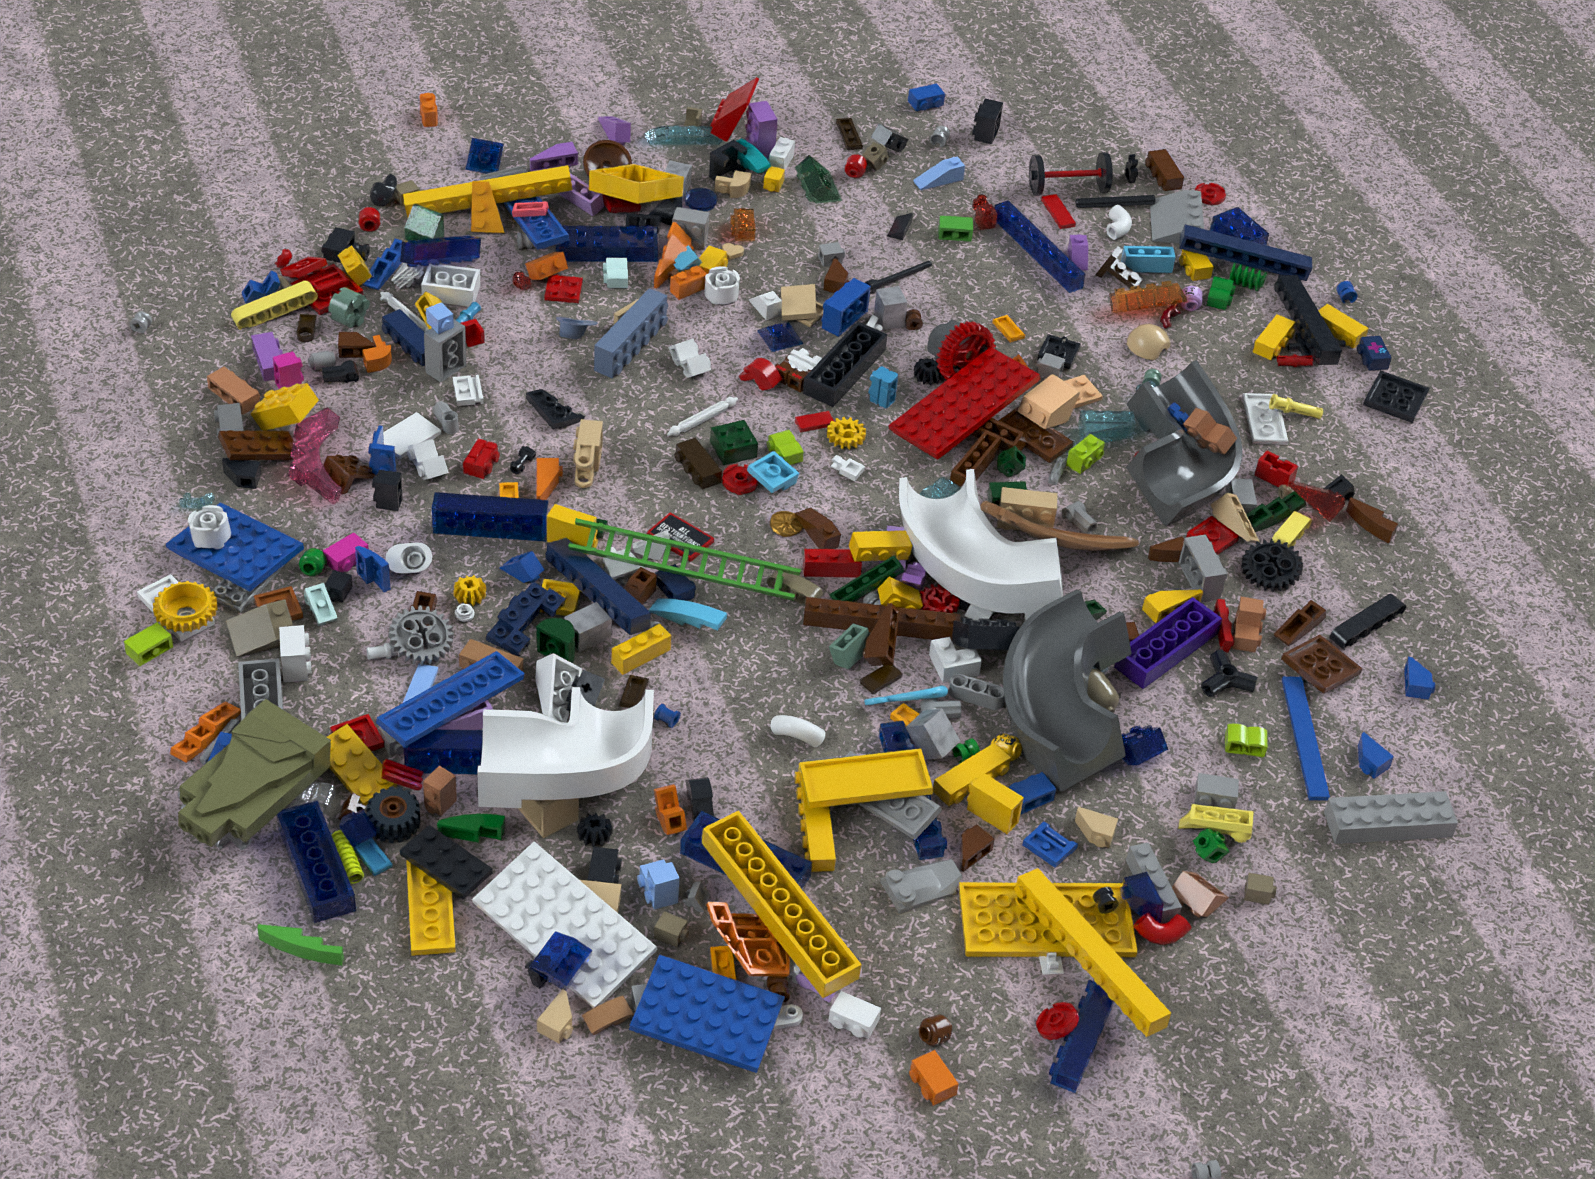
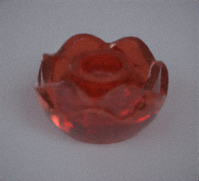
(521, 281)

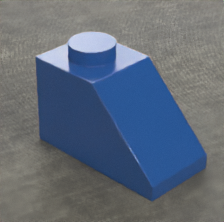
(524, 567)
(1417, 680)
(1373, 757)

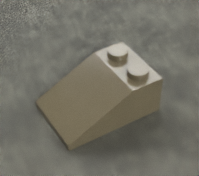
(259, 628)

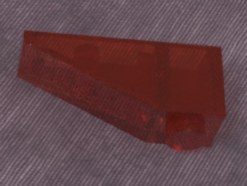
(1321, 499)

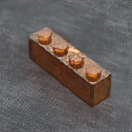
(1147, 297)

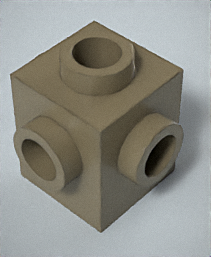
(876, 155)

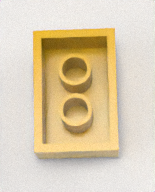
(284, 406)

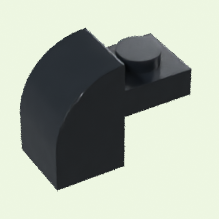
(700, 795)

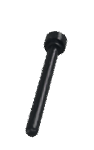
(875, 284)

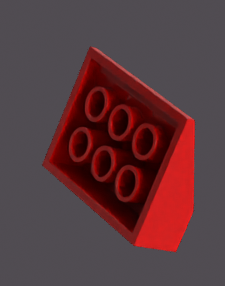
(731, 110)

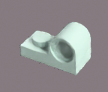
(320, 604)

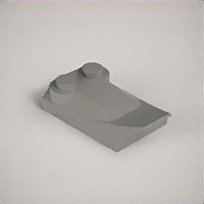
(921, 884)

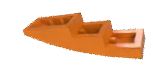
(205, 732)

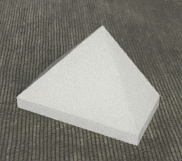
(656, 549)

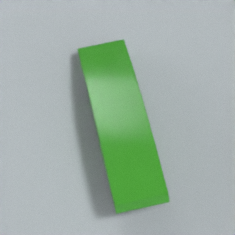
(293, 942)

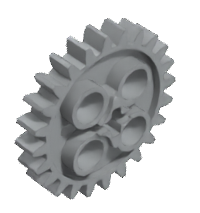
(404, 639)

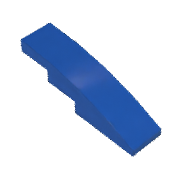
(385, 266)

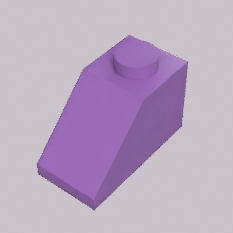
(1078, 250)

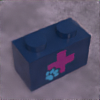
(1374, 353)

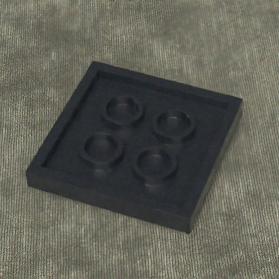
(1396, 396)

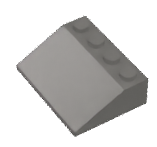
(1173, 212)

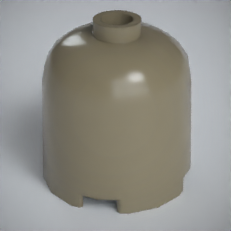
(1102, 691)

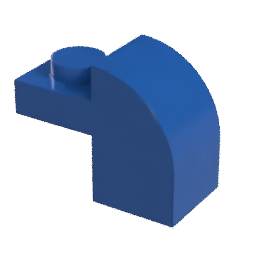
(256, 290)

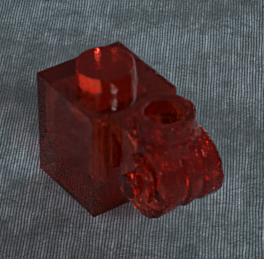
(985, 213)

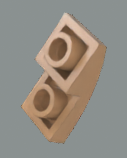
(606, 1014)

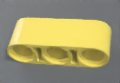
(1292, 529)

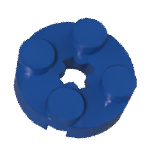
(1178, 415)

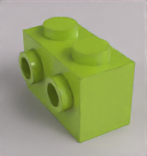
(1085, 454)

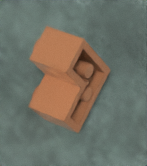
(1208, 432)
(1248, 624)

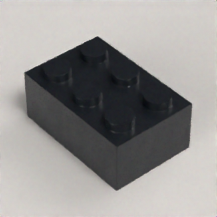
(984, 633)

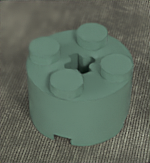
(348, 307)

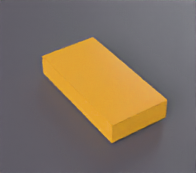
(1008, 328)

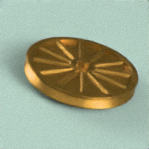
(785, 524)

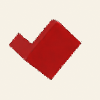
(473, 333)

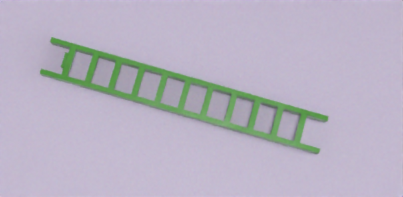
(687, 547)

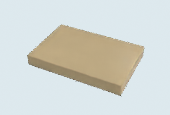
(798, 302)

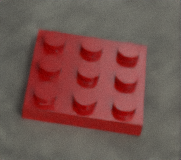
(322, 303)

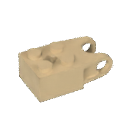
(588, 451)

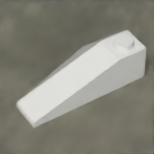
(554, 681)

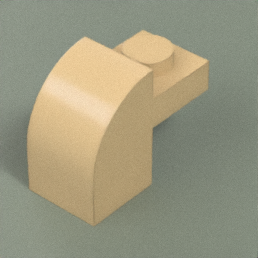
(736, 186)

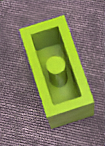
(148, 644)

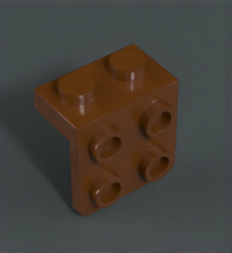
(344, 470)

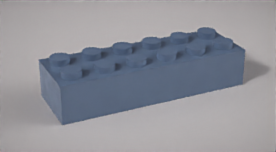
(630, 333)

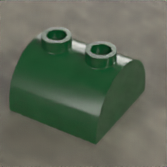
(556, 637)

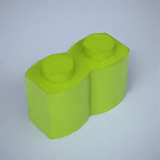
(785, 446)
(1246, 740)

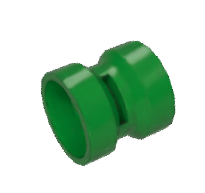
(966, 749)

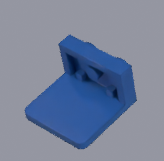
(381, 455)

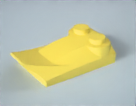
(1225, 820)

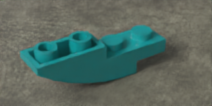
(754, 159)

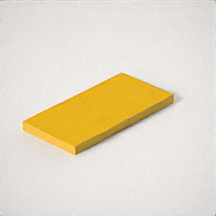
(865, 778)

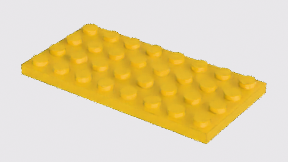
(1004, 926)

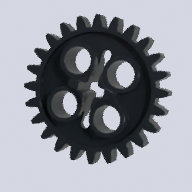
(1272, 565)

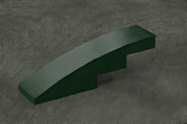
(1276, 511)

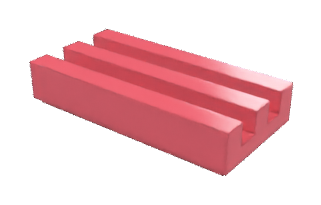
(530, 209)

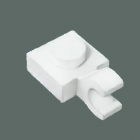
(849, 468)

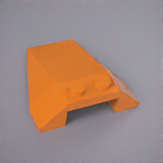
(750, 941)

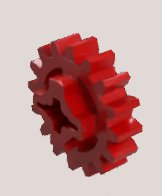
(938, 599)

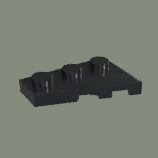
(552, 411)

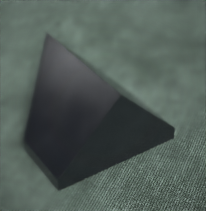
(667, 209)

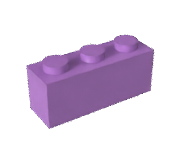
(265, 348)

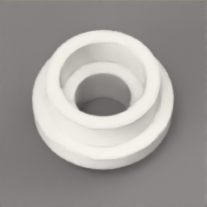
(464, 608)

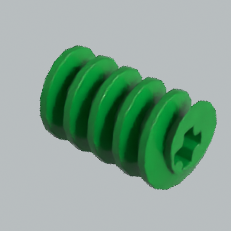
(1247, 277)

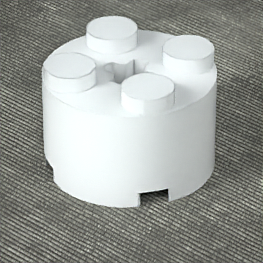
(722, 285)
(209, 527)

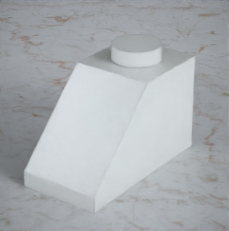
(768, 305)

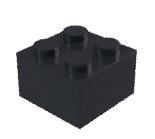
(987, 121)

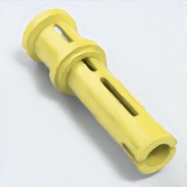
(1289, 405)

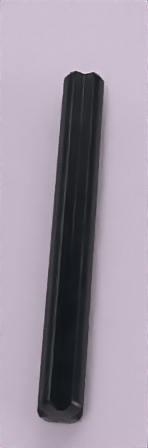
(1112, 201)

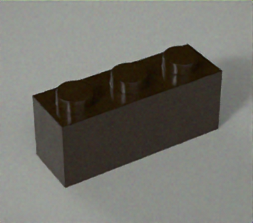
(698, 463)

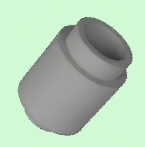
(321, 359)

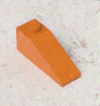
(547, 476)

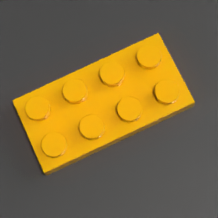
(356, 765)

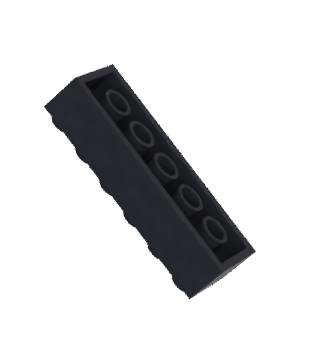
(845, 364)

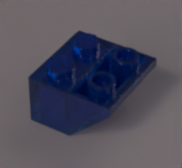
(1143, 744)
(561, 960)

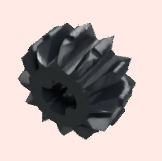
(927, 371)
(594, 829)

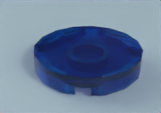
(701, 199)

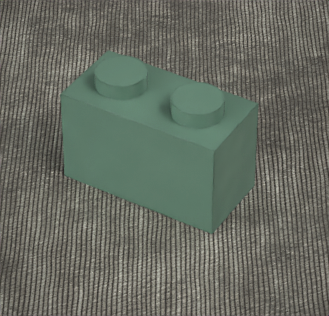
(849, 646)

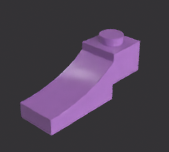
(915, 576)

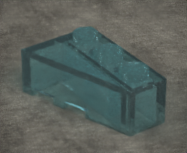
(1106, 425)

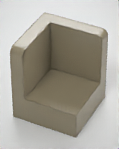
(693, 117)

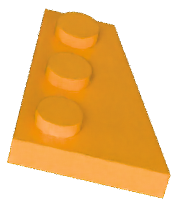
(484, 211)

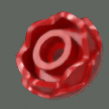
(284, 259)

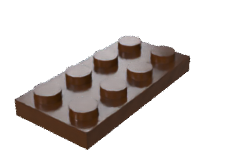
(1043, 442)
(257, 444)

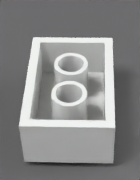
(452, 284)

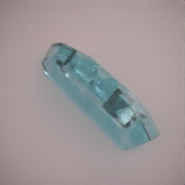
(681, 135)

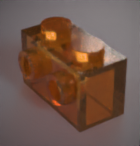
(743, 224)

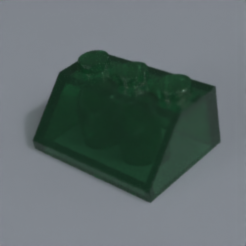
(817, 181)

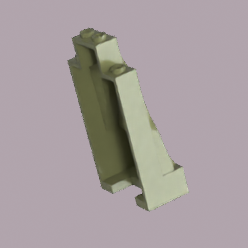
(253, 776)

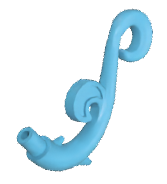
(936, 692)

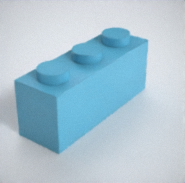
(1149, 258)

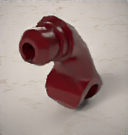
(1167, 314)

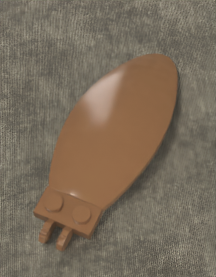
(1064, 538)

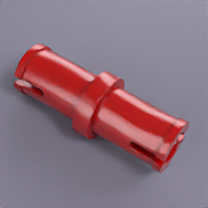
(1295, 360)

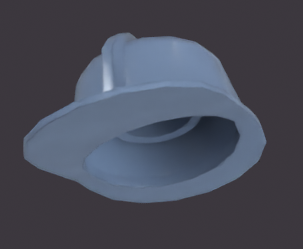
(573, 328)

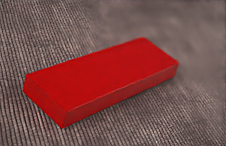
(1058, 211)

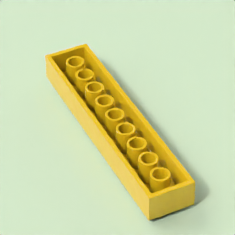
(781, 904)

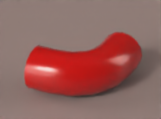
(1162, 933)

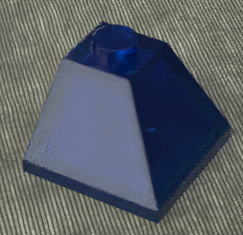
(484, 156)
(780, 336)
(1142, 895)

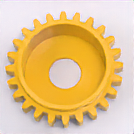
(185, 595)

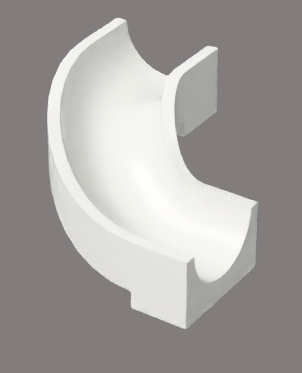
(972, 559)
(553, 760)

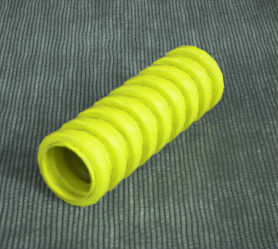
(347, 856)

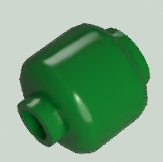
(312, 562)

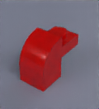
(762, 372)

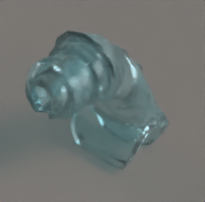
(196, 503)

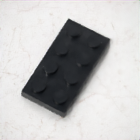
(446, 862)

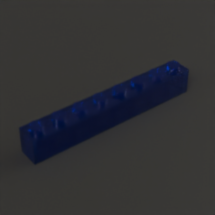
(1039, 247)

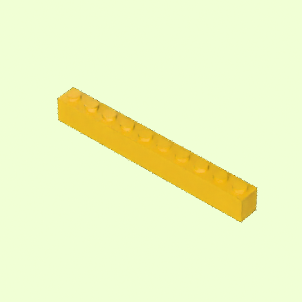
(503, 189)
(1092, 952)

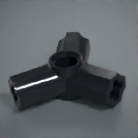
(1226, 676)

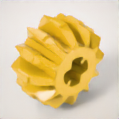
(469, 590)

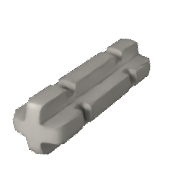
(1057, 471)

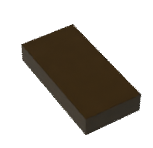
(881, 678)
(633, 691)

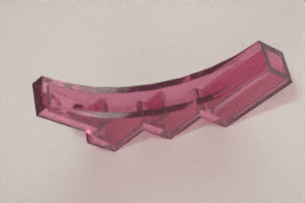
(305, 451)

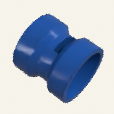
(1346, 291)

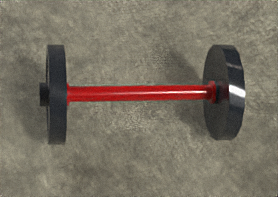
(1103, 173)

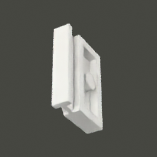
(467, 390)

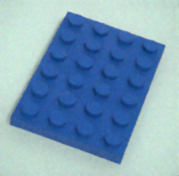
(247, 556)
(707, 1013)

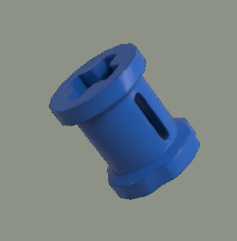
(667, 715)

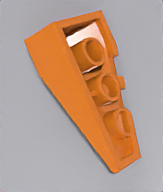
(676, 244)

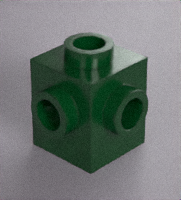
(1011, 462)

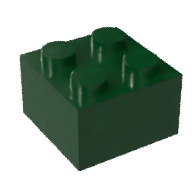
(733, 442)

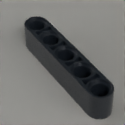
(1367, 620)

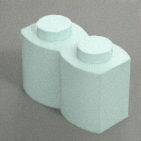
(615, 273)

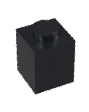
(338, 586)

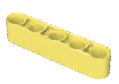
(274, 305)

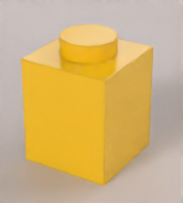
(774, 179)

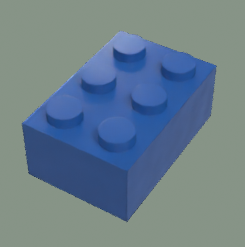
(845, 307)

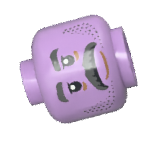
(1194, 298)

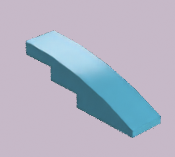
(688, 612)

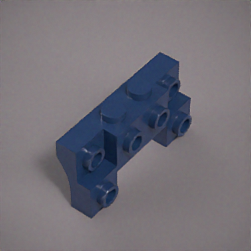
(519, 614)

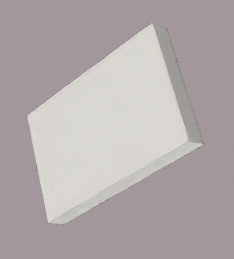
(409, 432)

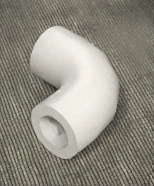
(1121, 224)
(798, 729)

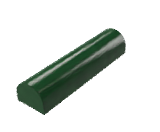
(868, 581)

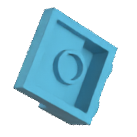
(773, 472)

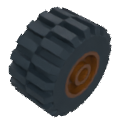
(394, 814)

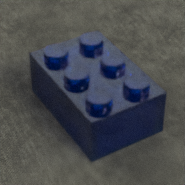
(1239, 225)

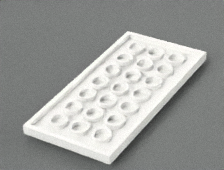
(542, 897)

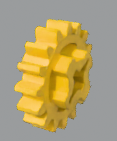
(846, 433)

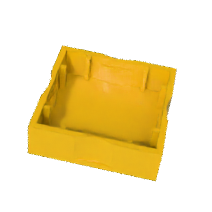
(636, 183)

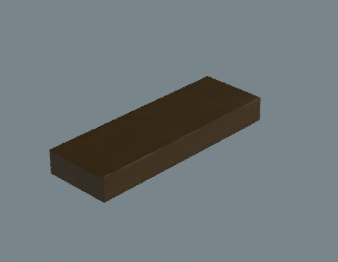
(849, 133)

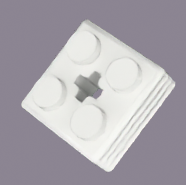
(406, 275)

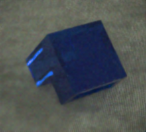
(357, 827)

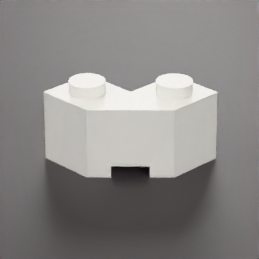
(687, 356)
(427, 460)

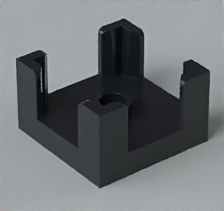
(725, 159)

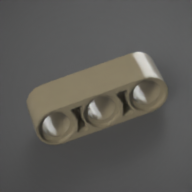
(796, 585)

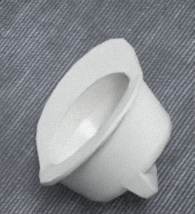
(409, 557)

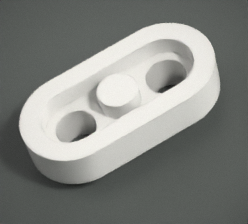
(787, 1020)

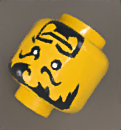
(1009, 744)

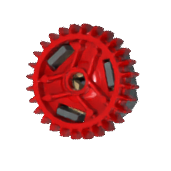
(958, 345)

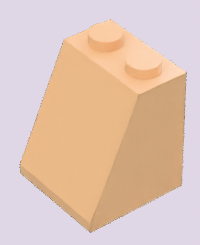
(1049, 402)

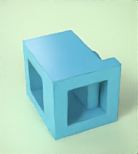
(686, 260)

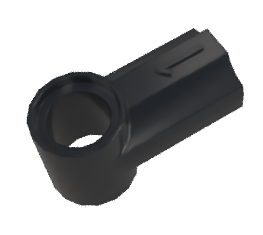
(347, 371)

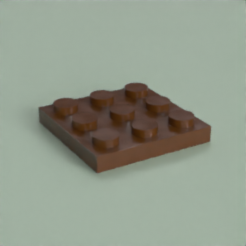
(1321, 664)

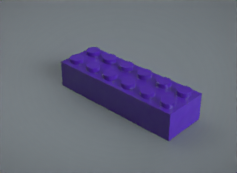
(1169, 642)

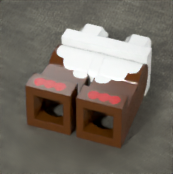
(796, 367)

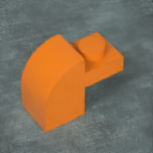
(378, 357)
(668, 810)

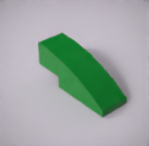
(473, 826)

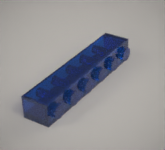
(438, 250)
(1083, 1039)

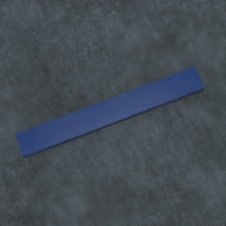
(1305, 738)

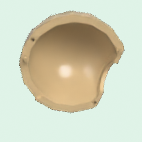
(1148, 341)

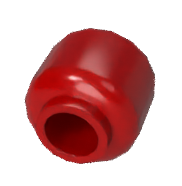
(855, 166)
(369, 219)

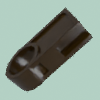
(306, 324)

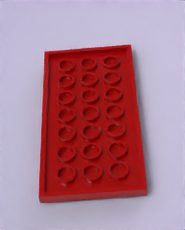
(964, 402)

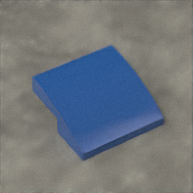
(372, 568)

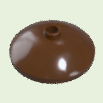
(605, 153)

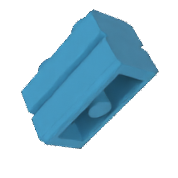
(883, 387)

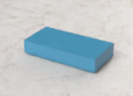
(373, 857)

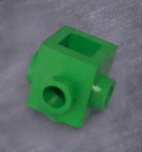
(1210, 845)

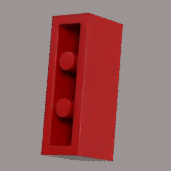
(830, 563)

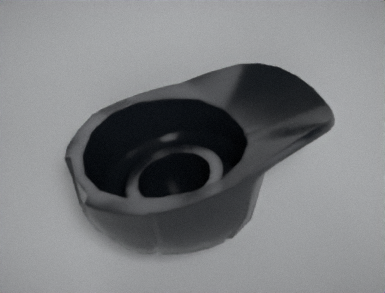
(382, 192)

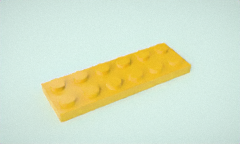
(429, 914)

